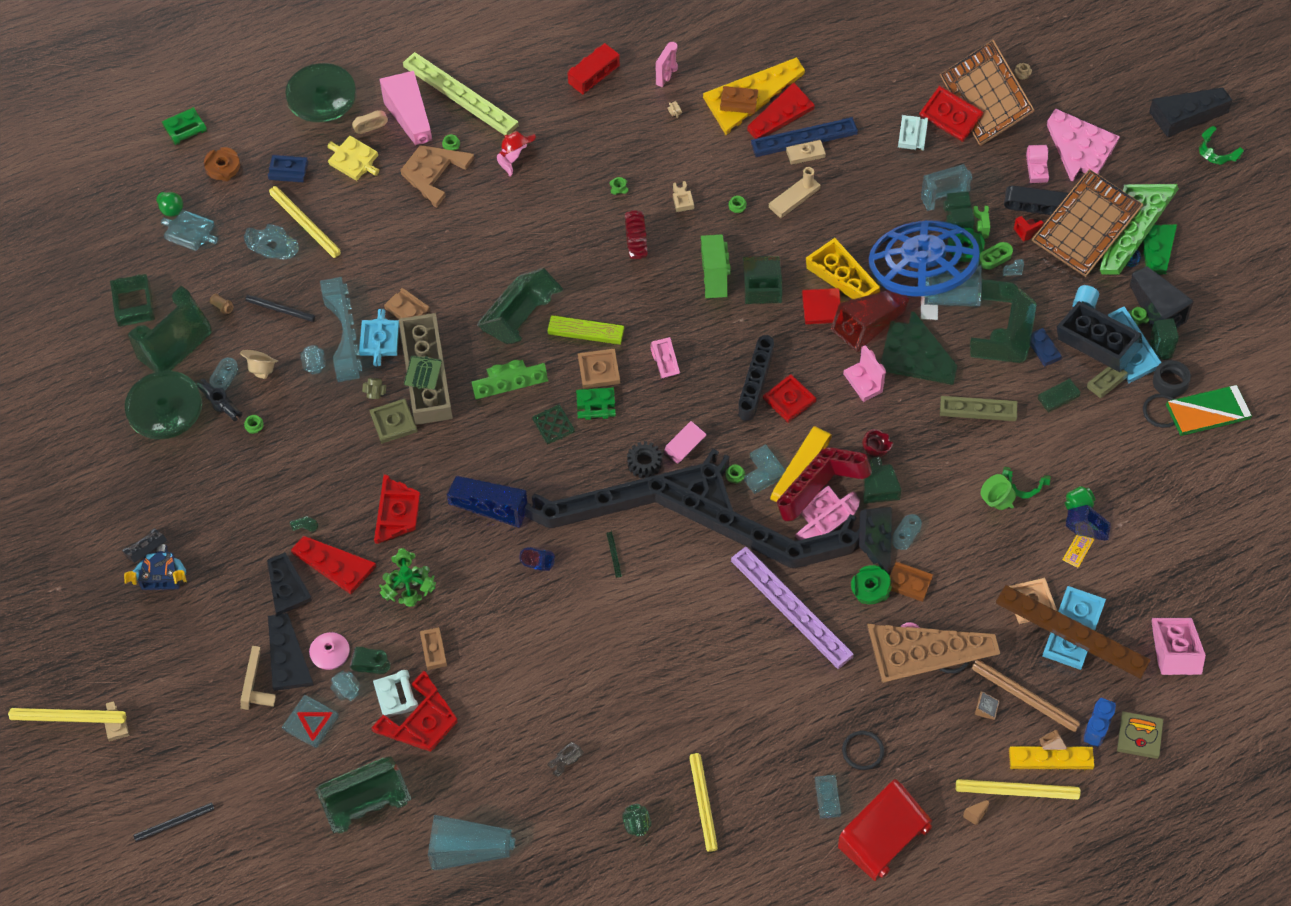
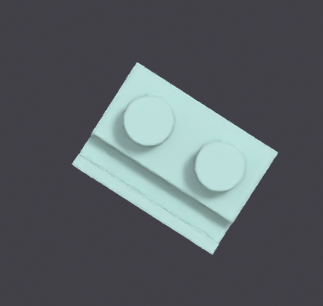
(912, 132)

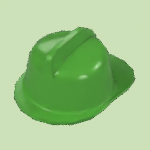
(998, 492)

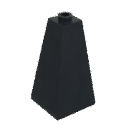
(1160, 297)

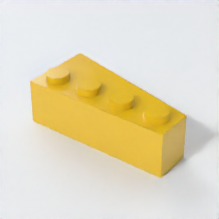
(841, 270)

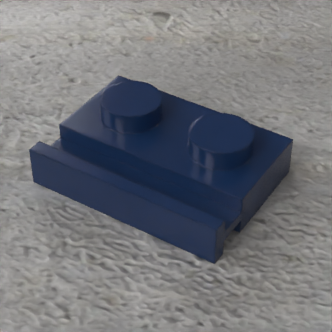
(287, 168)

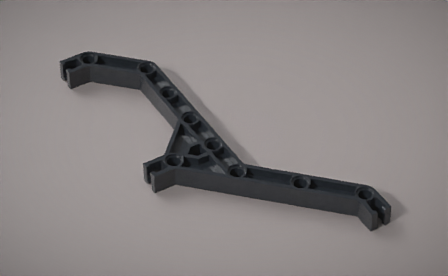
(709, 509)

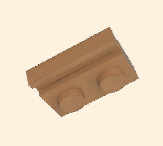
(406, 305)

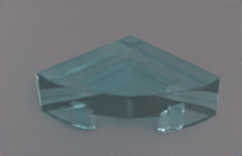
(1014, 269)

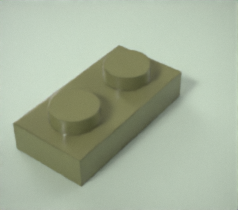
(1106, 381)

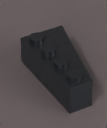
(1188, 110)

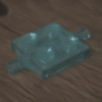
(189, 230)

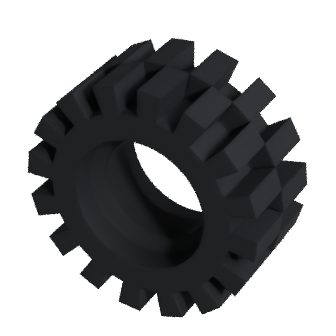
(644, 450)

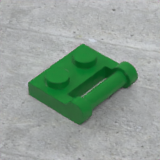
(181, 122)

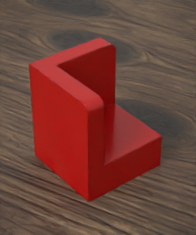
(1027, 229)

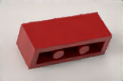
(593, 68)

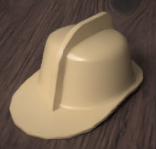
(259, 363)

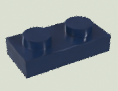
(1044, 347)

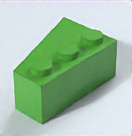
(715, 265)

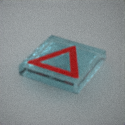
(310, 721)

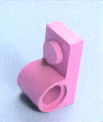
(1037, 163)
(665, 357)

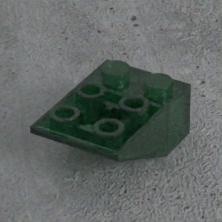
(762, 280)

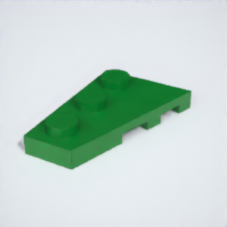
(1158, 247)

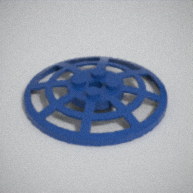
(922, 253)

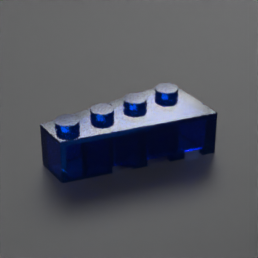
(489, 500)

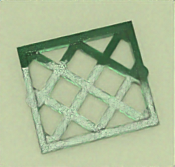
(541, 429)

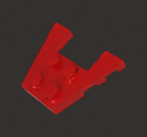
(426, 724)

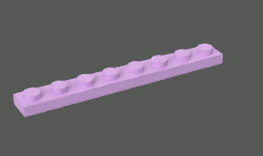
(792, 608)

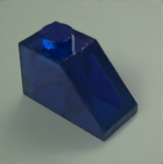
(1088, 523)

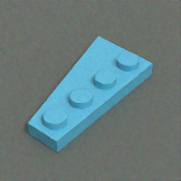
(1145, 360)

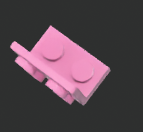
(866, 376)

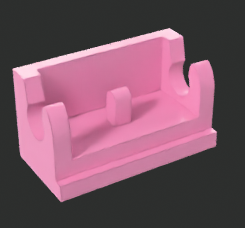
(684, 442)

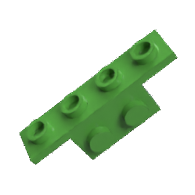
(509, 377)

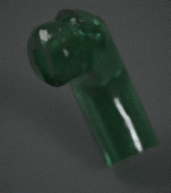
(304, 522)

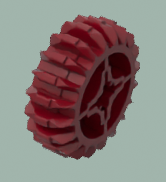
(636, 234)

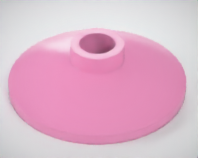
(330, 658)

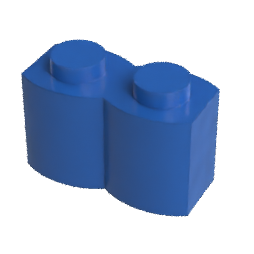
(1099, 722)

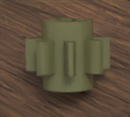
(374, 388)

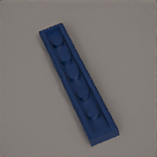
(823, 132)

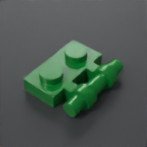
(595, 399)

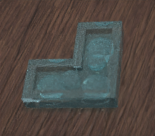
(768, 469)

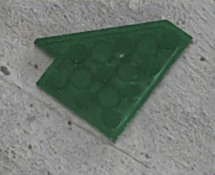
(916, 353)

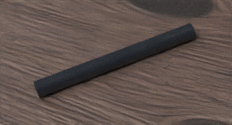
(280, 308)
(173, 822)

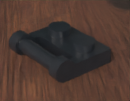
(144, 546)

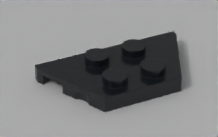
(876, 535)

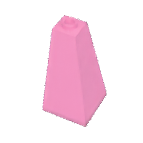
(405, 103)

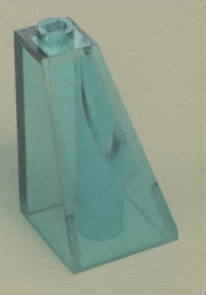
(465, 842)

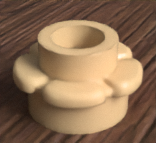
(1022, 71)
(674, 109)

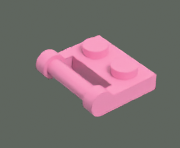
(666, 64)

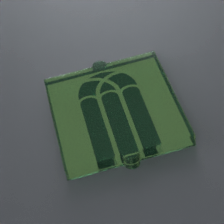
(422, 372)

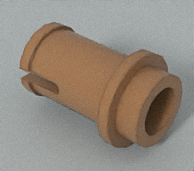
(224, 305)

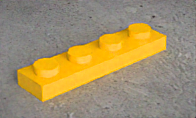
(1051, 759)

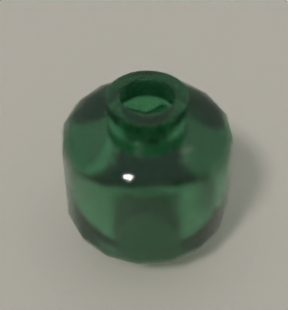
(636, 820)

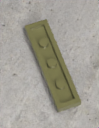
(978, 408)

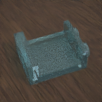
(943, 182)

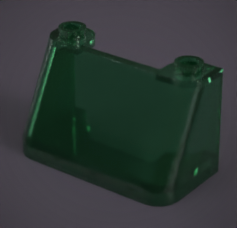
(174, 336)

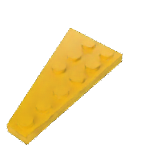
(768, 82)

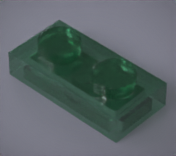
(1059, 395)

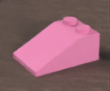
(1178, 646)

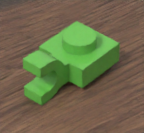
(984, 223)

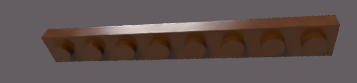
(1073, 631)

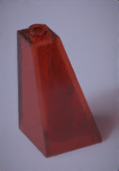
(867, 316)

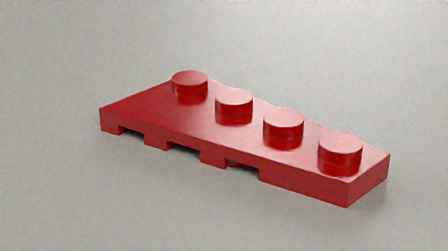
(782, 111)
(337, 565)

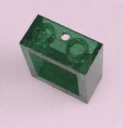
(134, 314)

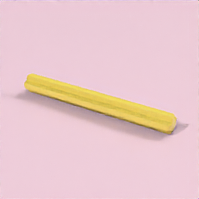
(703, 802)

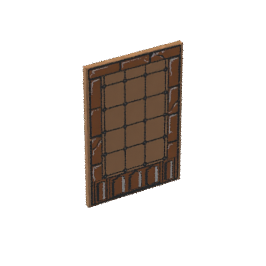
(990, 86)
(1087, 222)

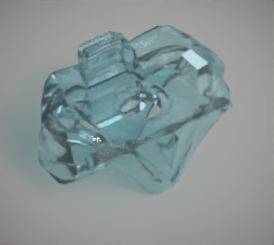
(258, 240)

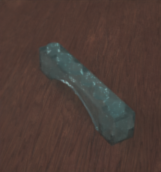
(345, 360)

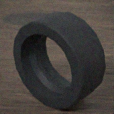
(1169, 389)

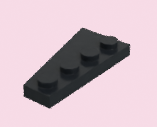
(287, 660)

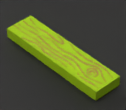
(586, 330)

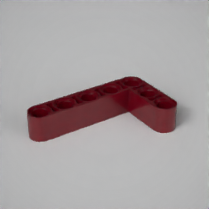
(816, 476)

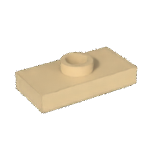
(805, 152)

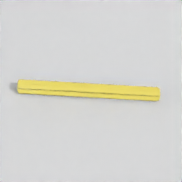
(305, 222)
(62, 715)
(1018, 789)

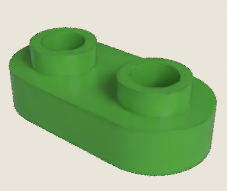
(994, 257)

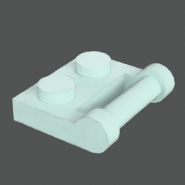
(388, 694)

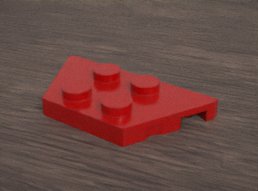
(396, 510)

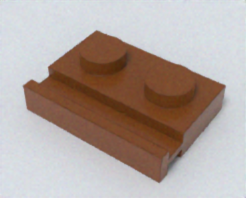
(739, 99)
(910, 581)

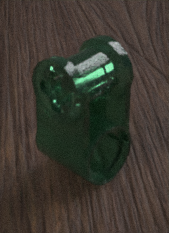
(369, 660)

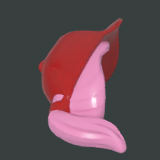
(511, 149)

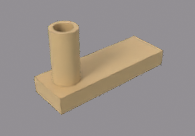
(796, 194)
(248, 695)

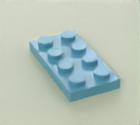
(1082, 608)

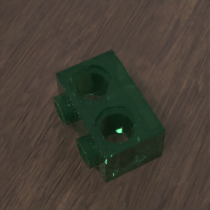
(1164, 338)

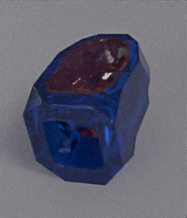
(537, 558)

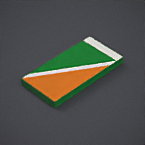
(1208, 410)

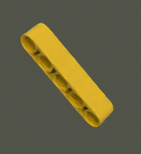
(812, 445)

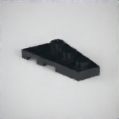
(286, 585)

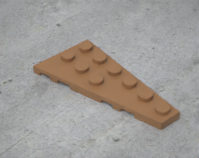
(914, 651)

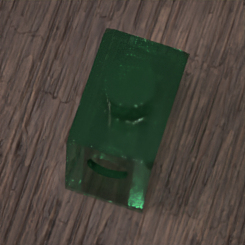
(881, 484)

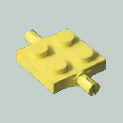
(353, 158)

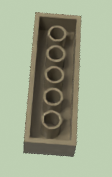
(422, 339)

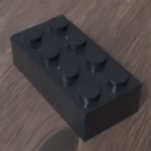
(1099, 336)

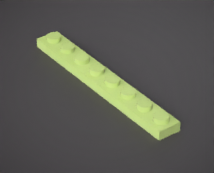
(461, 94)

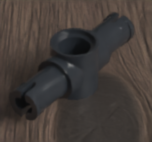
(223, 405)

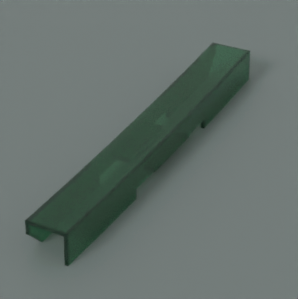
(613, 554)

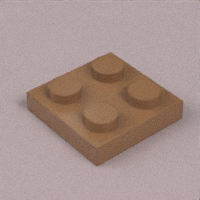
(598, 368)

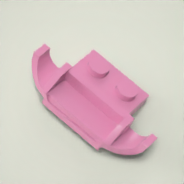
(827, 513)

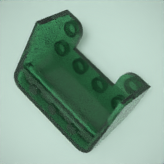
(361, 792)

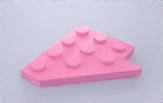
(1080, 143)

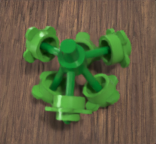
(404, 576)

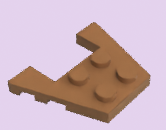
(426, 167)

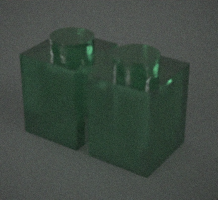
(958, 209)

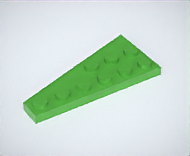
(1154, 200)

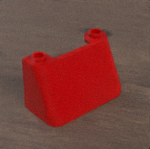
(883, 829)

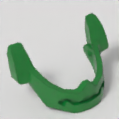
(1208, 153)
(1045, 480)

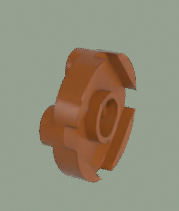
(223, 172)

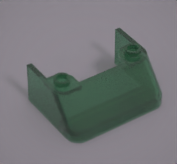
(517, 304)
(1009, 343)

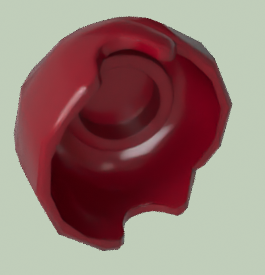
(876, 443)

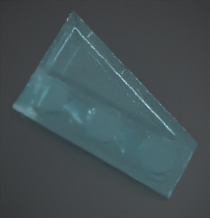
(964, 295)

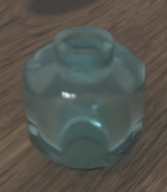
(313, 359)
(345, 686)

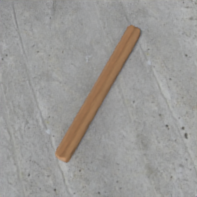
(1026, 695)

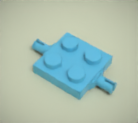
(379, 337)

